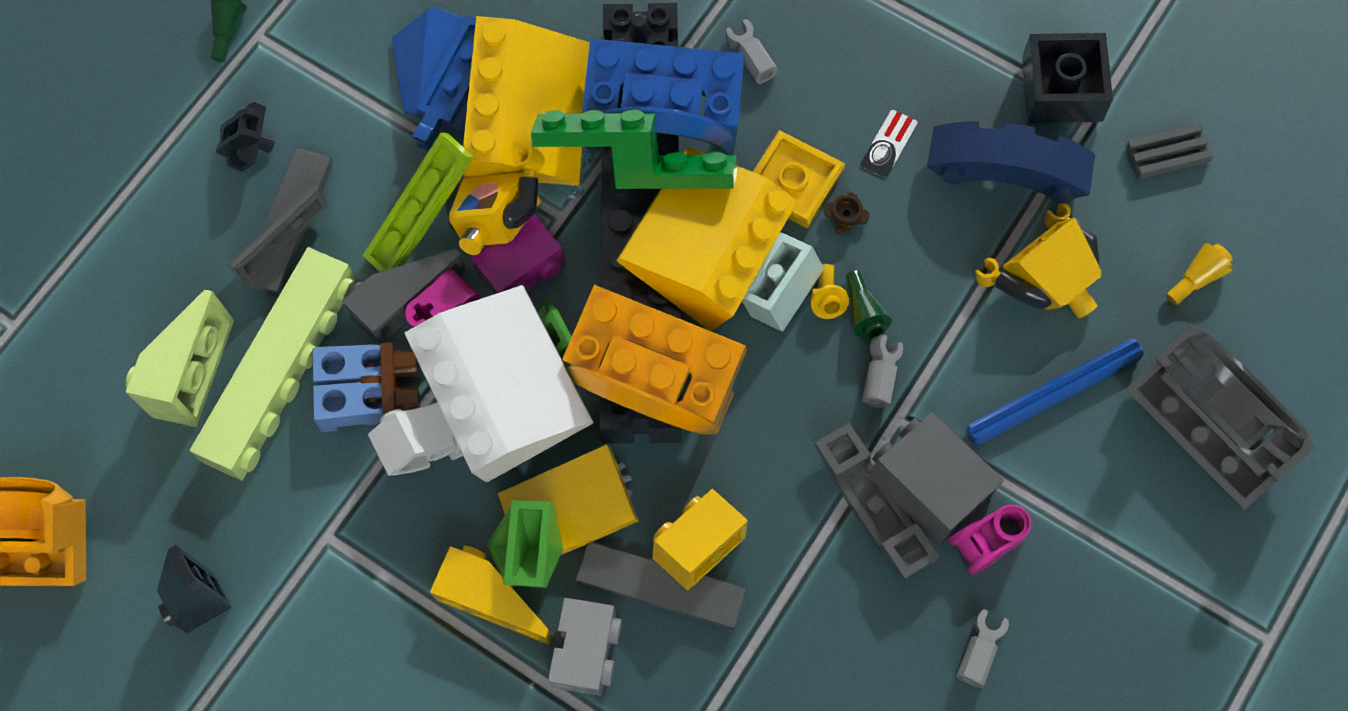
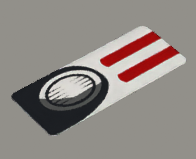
(888, 143)

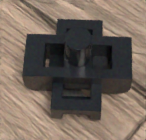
(244, 137)

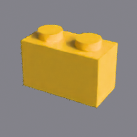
(698, 538)

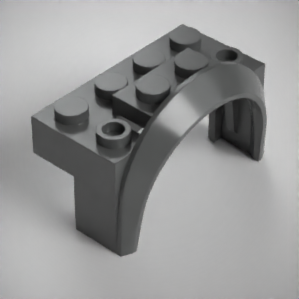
(1221, 415)

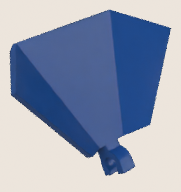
(435, 71)

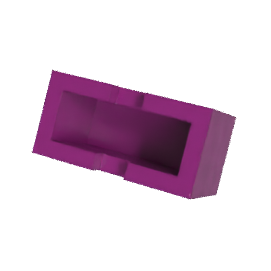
(522, 261)

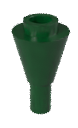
(225, 21)
(868, 314)

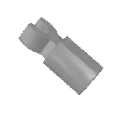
(755, 56)
(881, 372)
(981, 652)

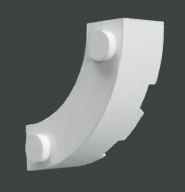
(413, 438)

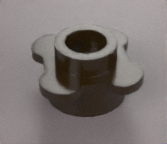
(850, 203)

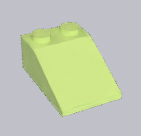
(181, 362)

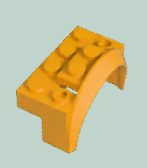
(651, 361)
(46, 513)

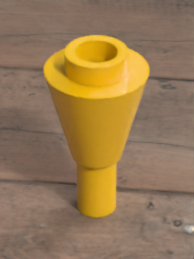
(1208, 265)

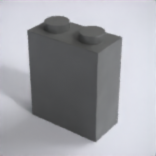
(934, 477)

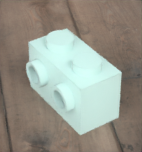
(782, 282)

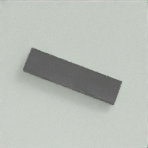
(302, 173)
(650, 584)

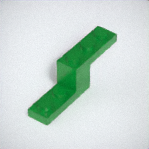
(635, 150)

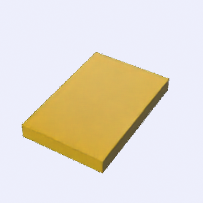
(586, 497)

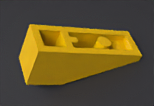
(478, 589)

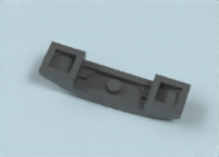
(884, 521)

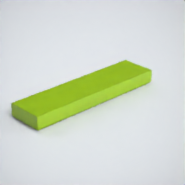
(418, 204)

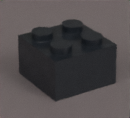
(1067, 77)

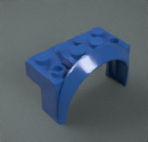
(670, 85)

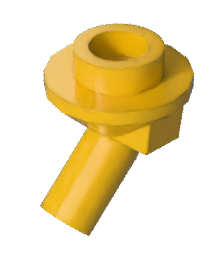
(829, 299)

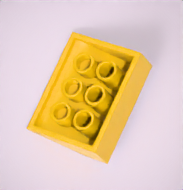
(514, 78)
(707, 243)

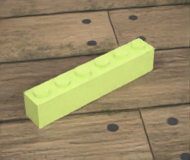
(273, 365)

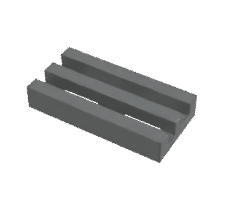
(1190, 132)

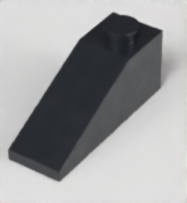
(189, 592)

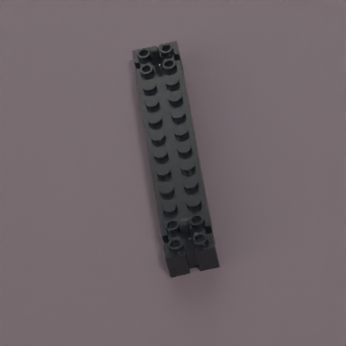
(623, 212)

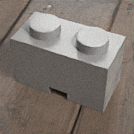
(588, 635)

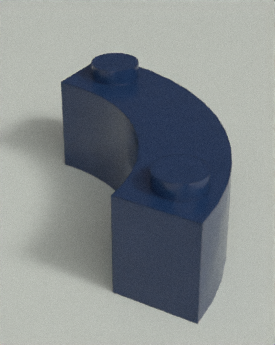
(1011, 156)

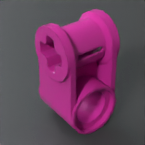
(442, 295)
(984, 541)

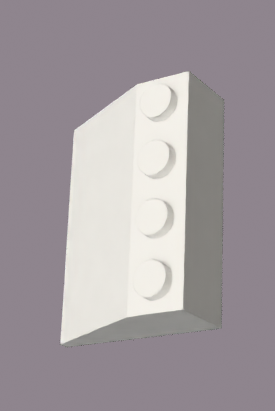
(498, 381)

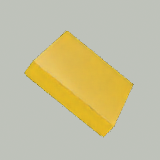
(800, 172)

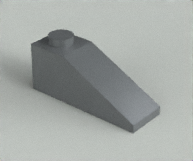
(384, 296)

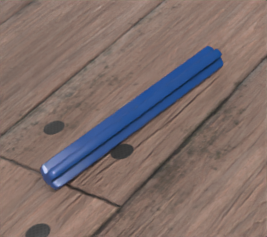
(1054, 392)

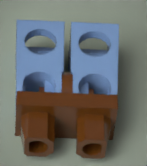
(361, 384)

